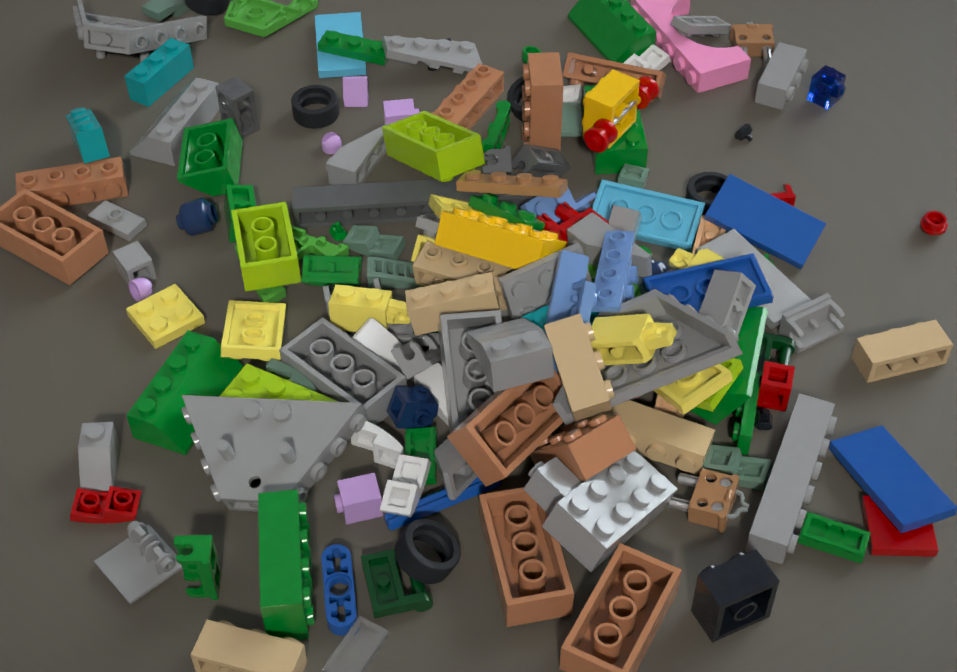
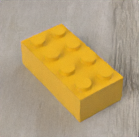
(495, 238)

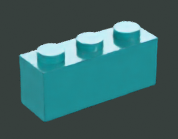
(159, 72)
(87, 135)

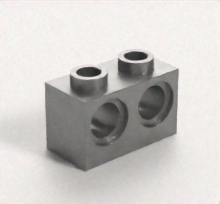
(238, 102)

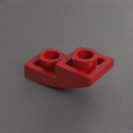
(103, 507)

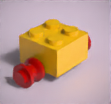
(613, 107)

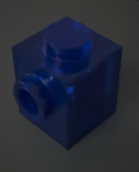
(826, 87)

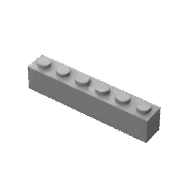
(790, 479)

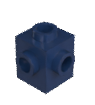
(412, 407)

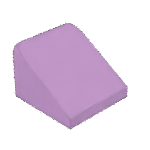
(355, 91)

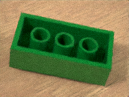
(628, 149)
(285, 565)

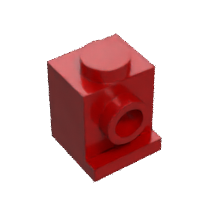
(775, 386)

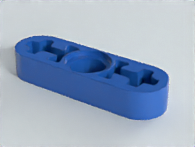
(331, 578)

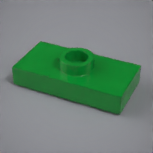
(422, 444)
(834, 537)

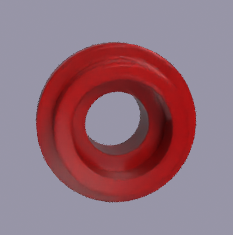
(934, 223)

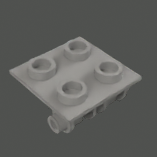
(138, 562)

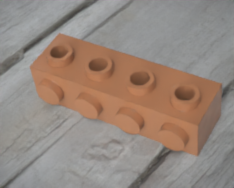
(590, 70)
(472, 96)
(77, 182)

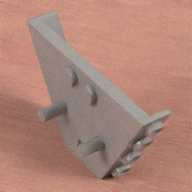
(133, 36)
(695, 347)
(268, 440)

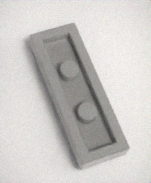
(700, 25)

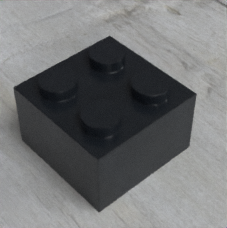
(734, 594)

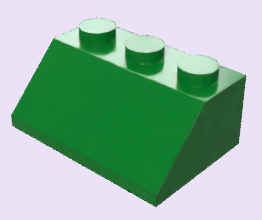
(210, 157)

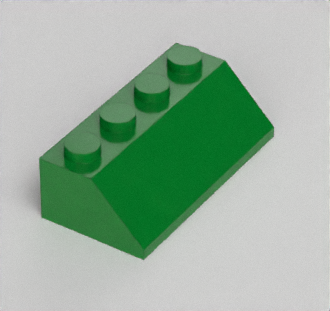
(613, 28)
(190, 369)
(741, 390)

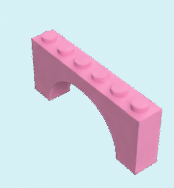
(699, 64)

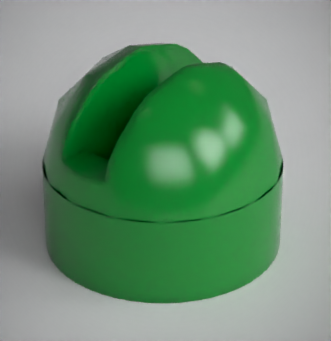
(529, 49)

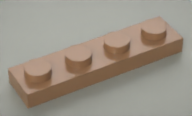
(521, 184)

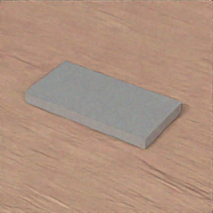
(785, 293)

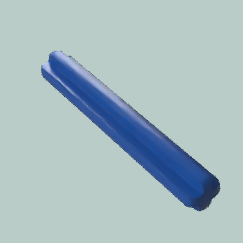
(436, 502)

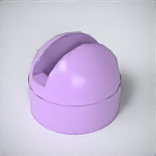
(331, 143)
(140, 288)

